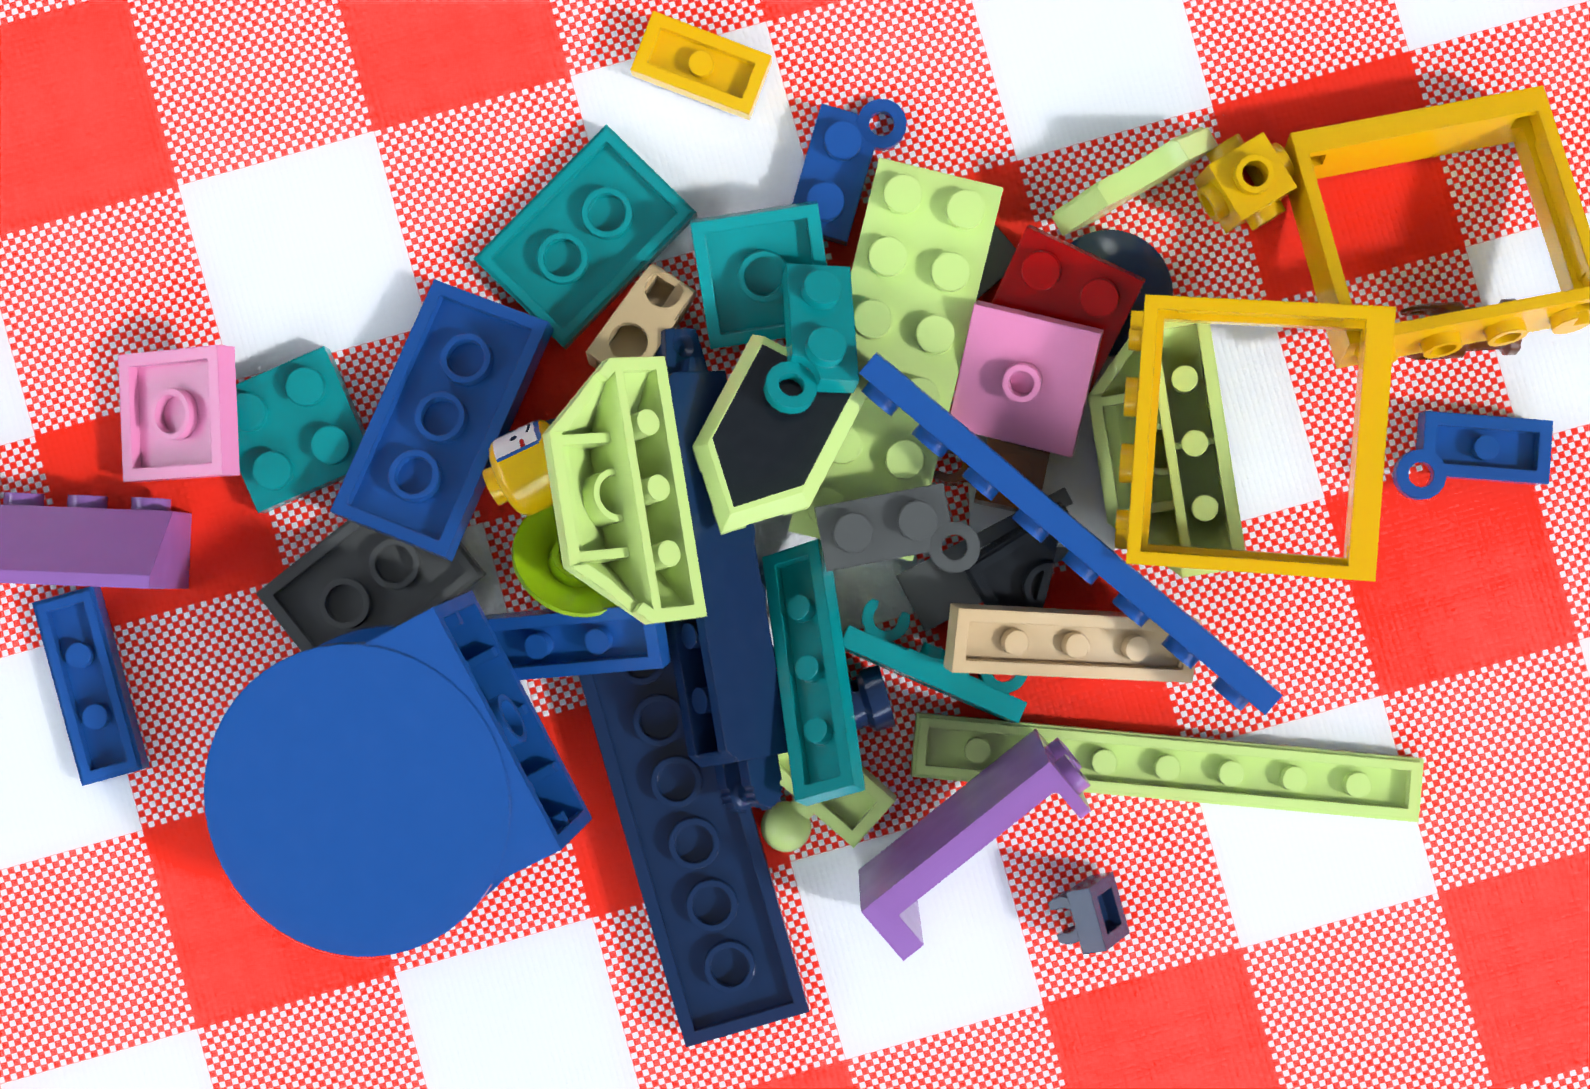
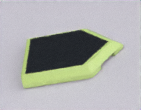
(765, 459)

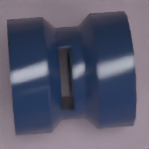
(871, 700)

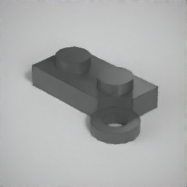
(893, 528)

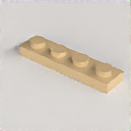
(1058, 644)

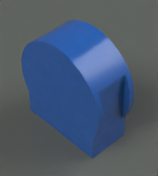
(385, 784)

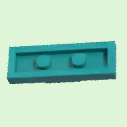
(927, 667)

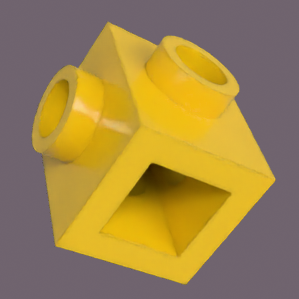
(1229, 197)

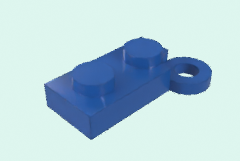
(841, 160)
(1476, 450)

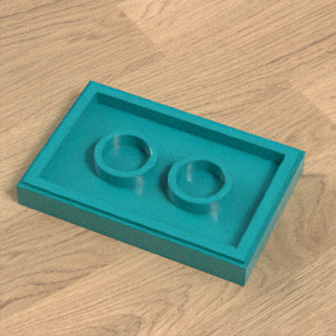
(586, 236)

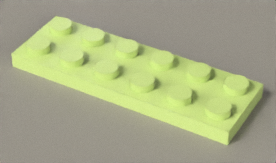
(913, 306)

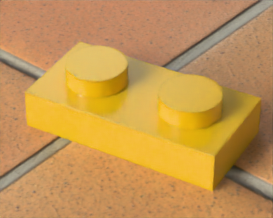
(701, 65)

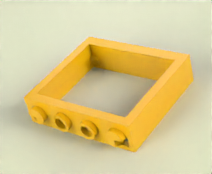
(1436, 131)
(1368, 439)

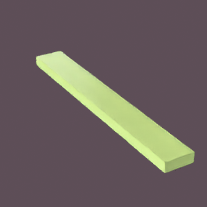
(1186, 767)

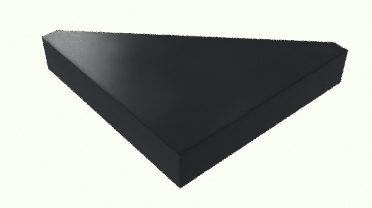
(1014, 569)

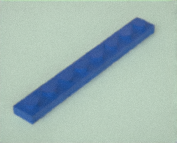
(1086, 552)

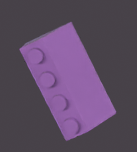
(94, 544)

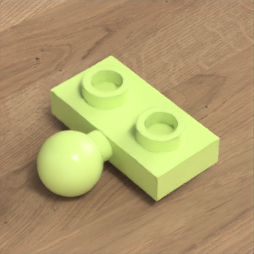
(850, 816)

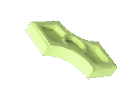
(1134, 179)

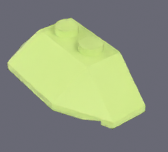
(1193, 463)
(625, 492)

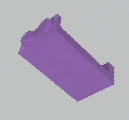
(961, 829)

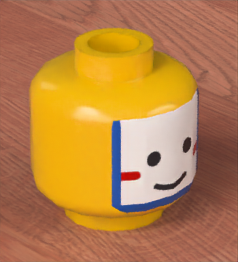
(520, 469)

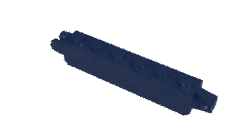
(728, 657)

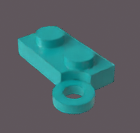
(817, 336)

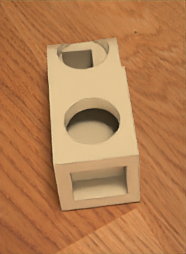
(635, 328)

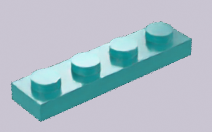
(812, 675)

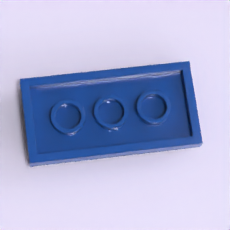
(438, 416)

